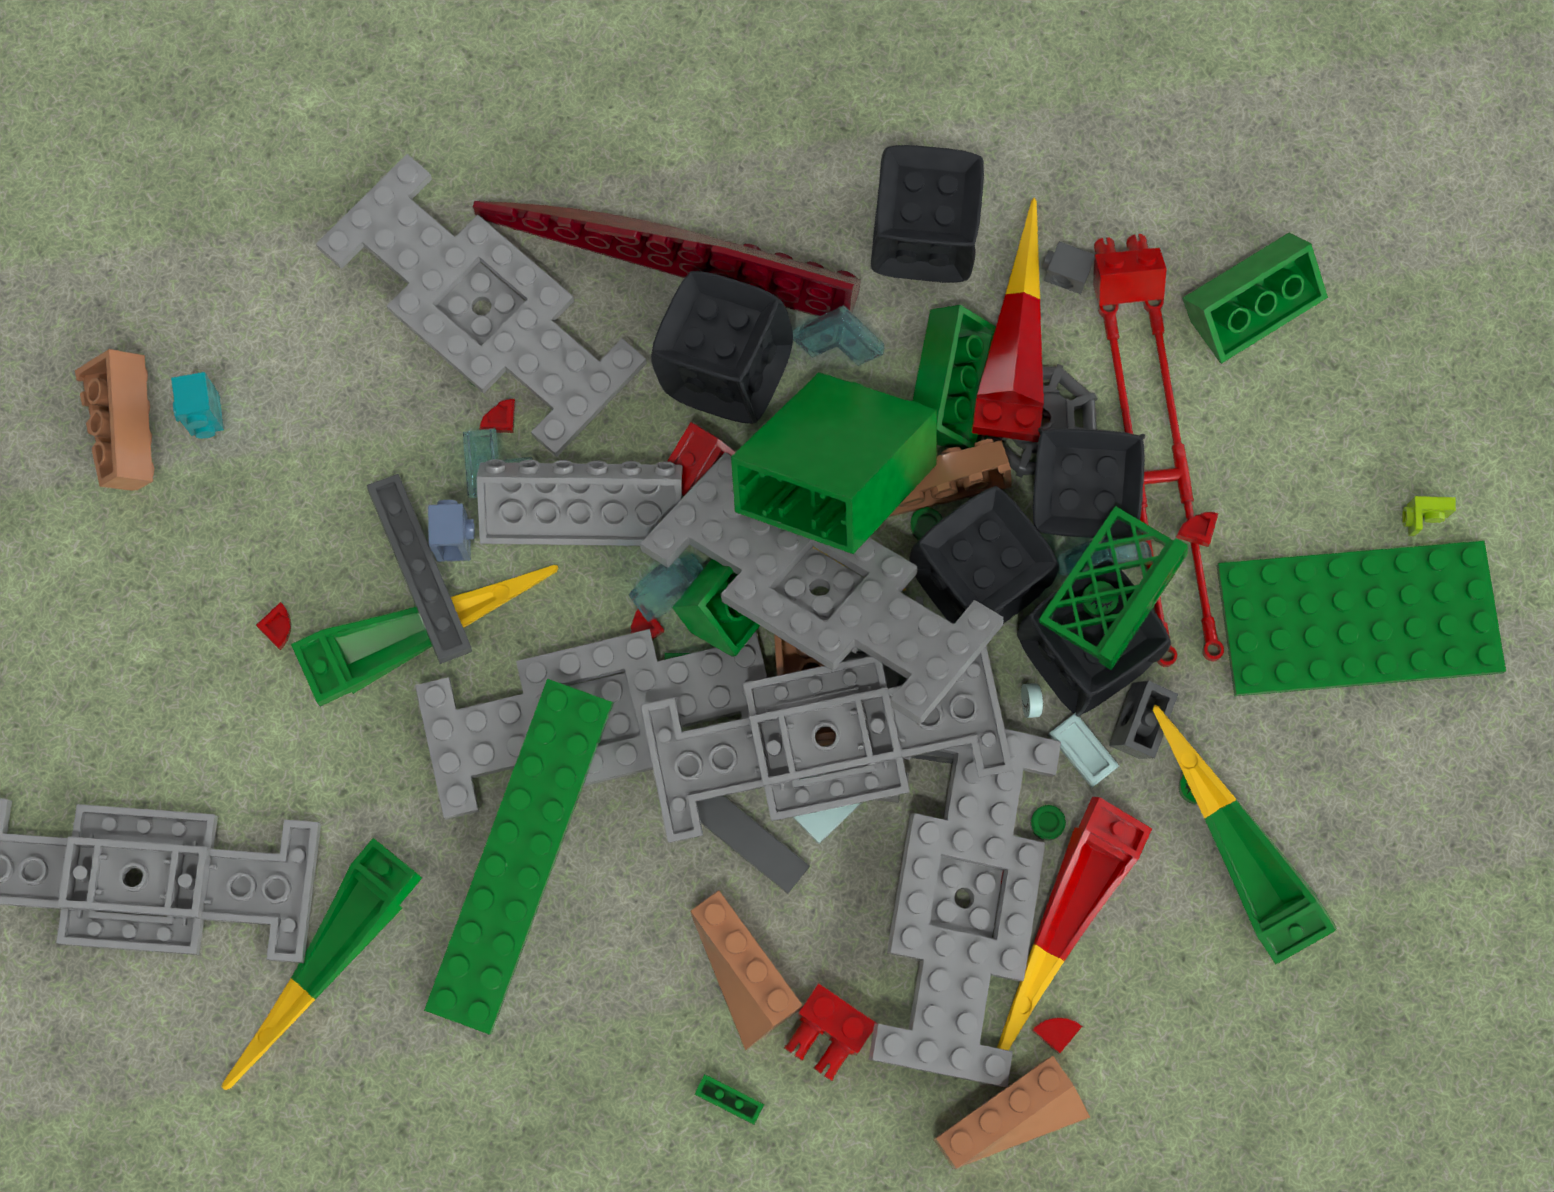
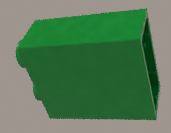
(835, 462)

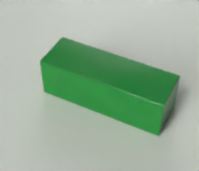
(729, 1099)

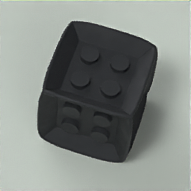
(927, 213)
(722, 346)
(1083, 479)
(984, 555)
(1076, 674)

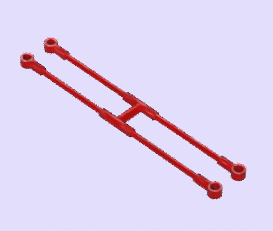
(1179, 473)

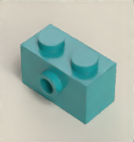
(197, 405)

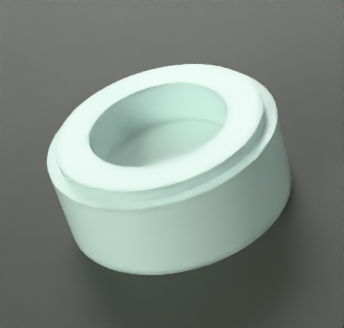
(1032, 700)

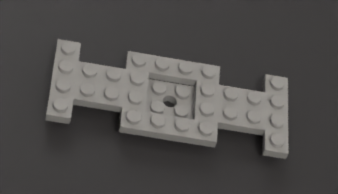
(447, 283)
(857, 613)
(491, 734)
(780, 743)
(179, 880)
(957, 943)

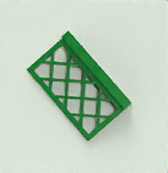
(1139, 604)

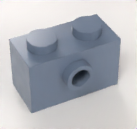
(450, 531)

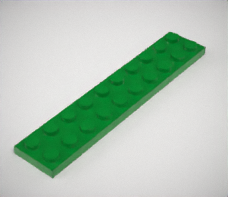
(518, 857)

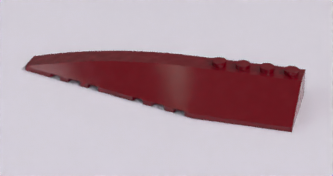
(679, 251)

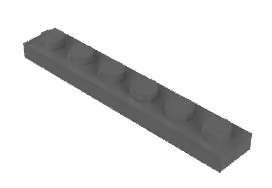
(419, 569)

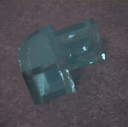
(664, 586)

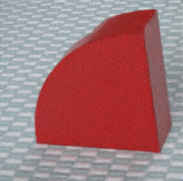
(500, 417)
(1199, 529)
(639, 624)
(276, 626)
(1057, 1032)

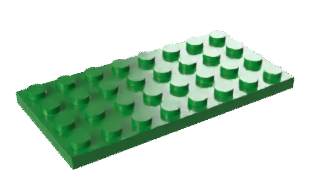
(1360, 618)

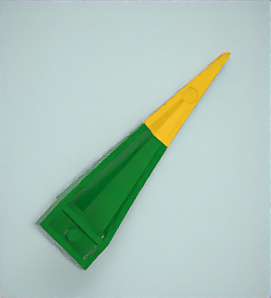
(361, 652)
(1272, 891)
(360, 910)

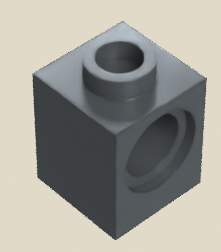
(1068, 267)

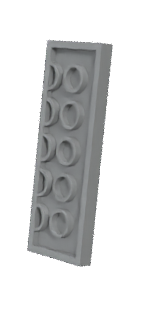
(574, 501)

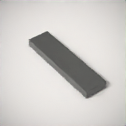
(752, 842)

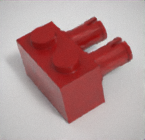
(1129, 274)
(839, 1021)

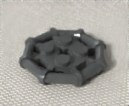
(1060, 415)

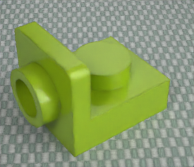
(1431, 508)

